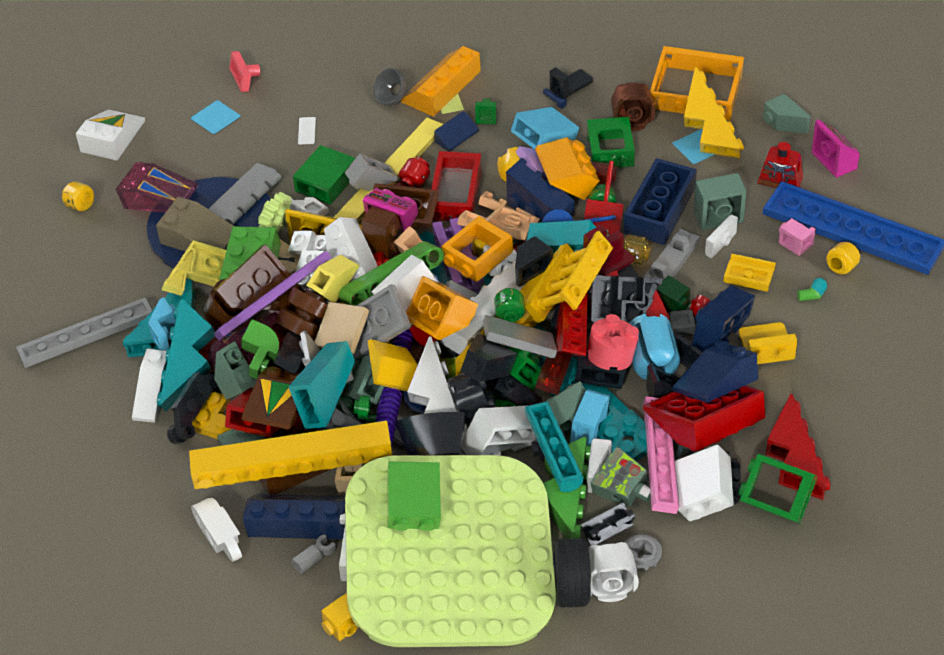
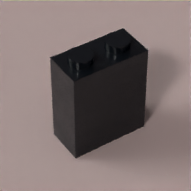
(589, 373)

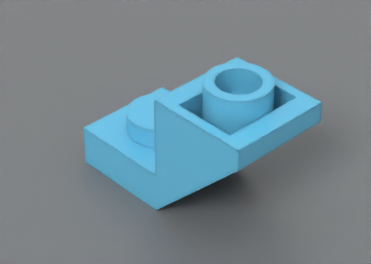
(161, 323)
(588, 416)

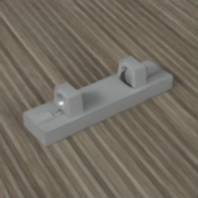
(674, 255)

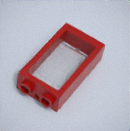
(458, 182)

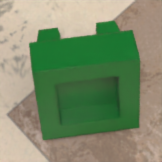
(486, 112)

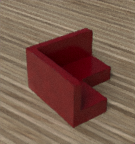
(618, 256)

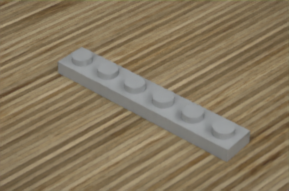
(83, 333)

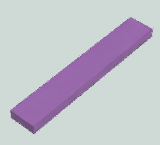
(271, 296)

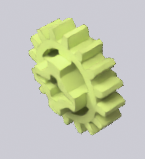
(274, 211)

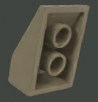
(192, 221)

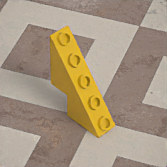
(705, 114)

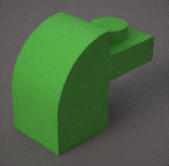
(263, 343)

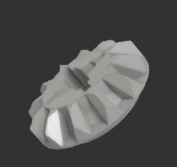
(652, 554)

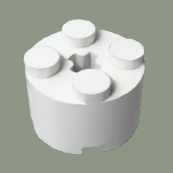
(612, 571)

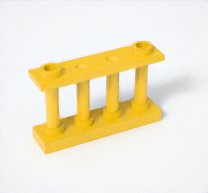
(568, 277)

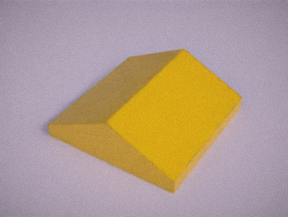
(391, 365)

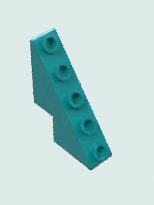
(140, 337)
(183, 356)

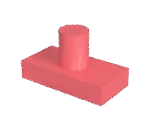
(241, 72)

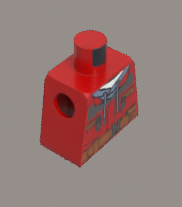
(782, 166)

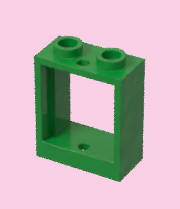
(802, 497)

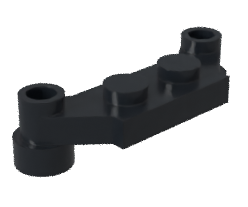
(189, 404)

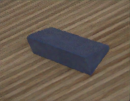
(455, 131)

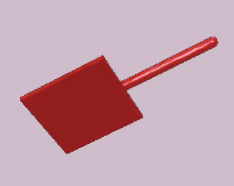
(604, 208)

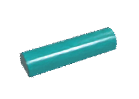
(554, 446)

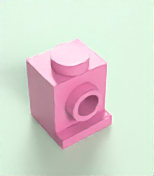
(796, 236)

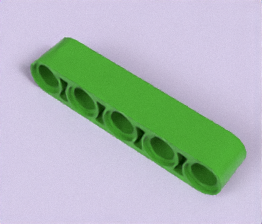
(362, 286)

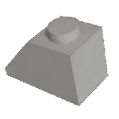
(367, 171)

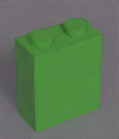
(413, 495)

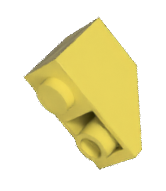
(332, 276)

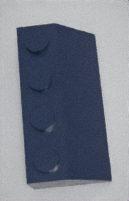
(294, 516)

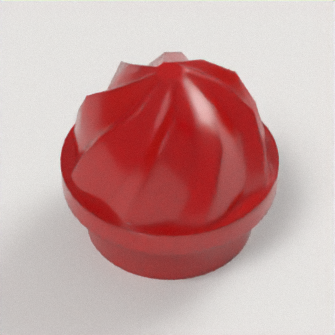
(697, 303)

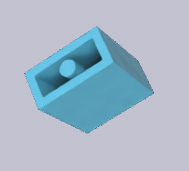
(543, 126)

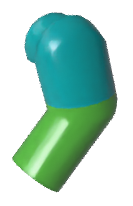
(814, 292)

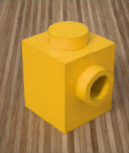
(338, 619)

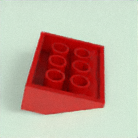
(702, 423)

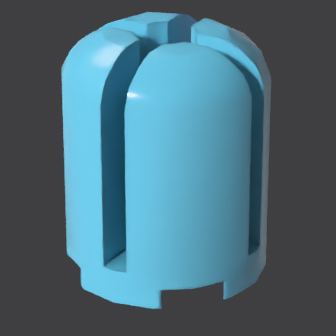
(654, 345)

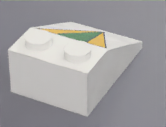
(108, 133)

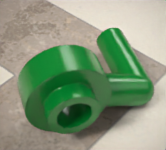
(362, 408)

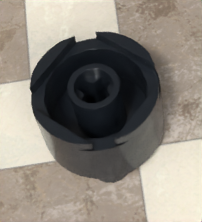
(471, 395)

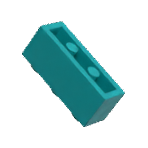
(560, 233)

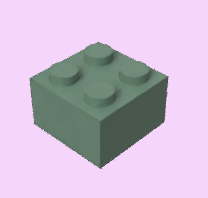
(718, 199)

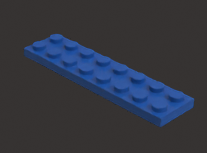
(852, 225)

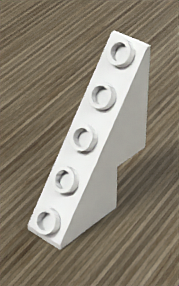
(429, 383)

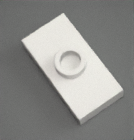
(721, 236)

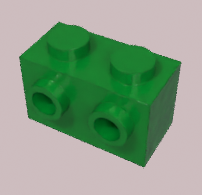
(525, 368)

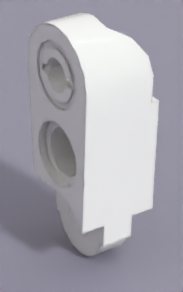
(217, 527)

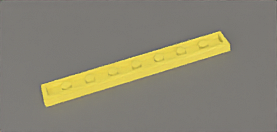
(412, 147)

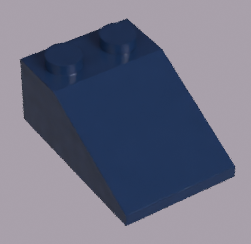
(718, 372)

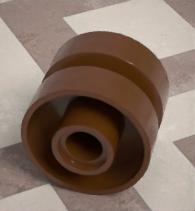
(308, 308)

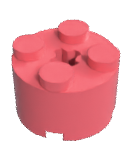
(612, 343)

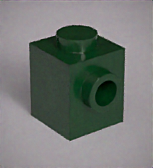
(674, 294)

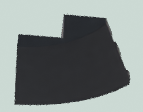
(620, 296)
(432, 433)

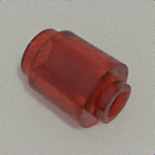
(602, 171)

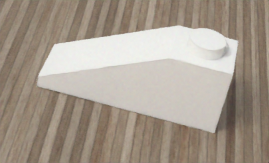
(149, 385)

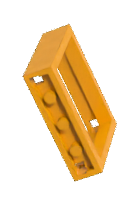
(687, 60)

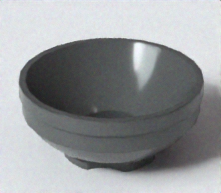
(385, 85)

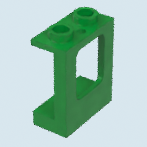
(611, 129)

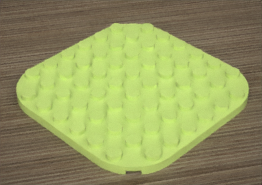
(471, 580)

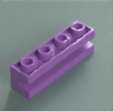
(442, 236)

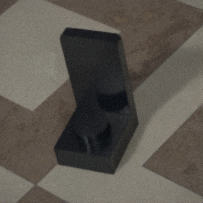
(566, 85)
(514, 391)

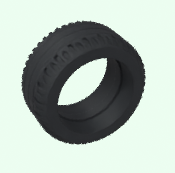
(572, 572)

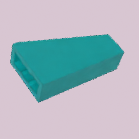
(321, 384)

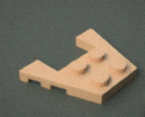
(507, 219)

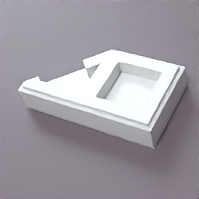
(309, 204)

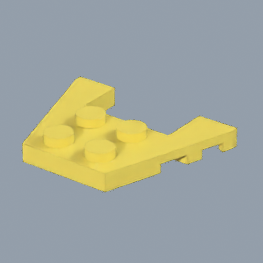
(199, 263)

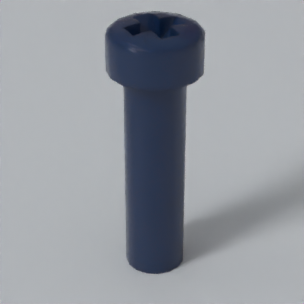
(561, 102)

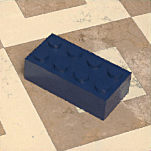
(660, 201)

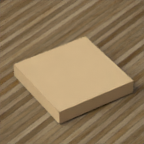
(342, 323)

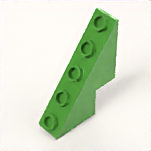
(566, 506)

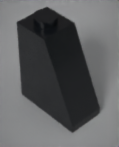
(487, 360)

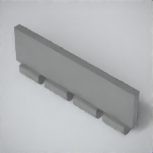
(245, 193)

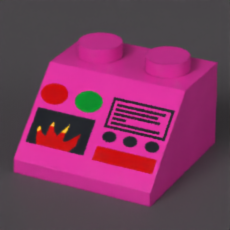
(833, 150)
(385, 199)

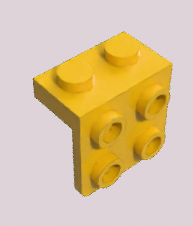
(769, 342)

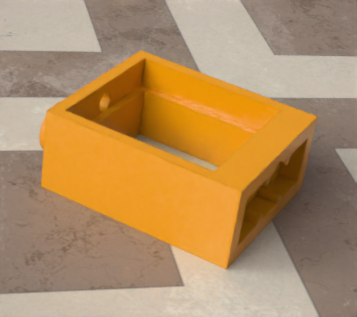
(479, 228)

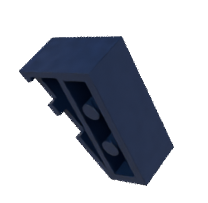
(533, 193)
(722, 317)

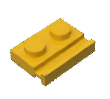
(749, 272)

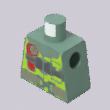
(621, 479)

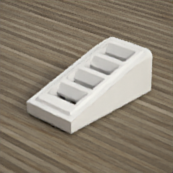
(599, 454)

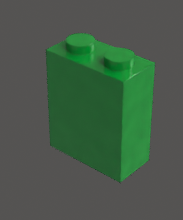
(323, 175)

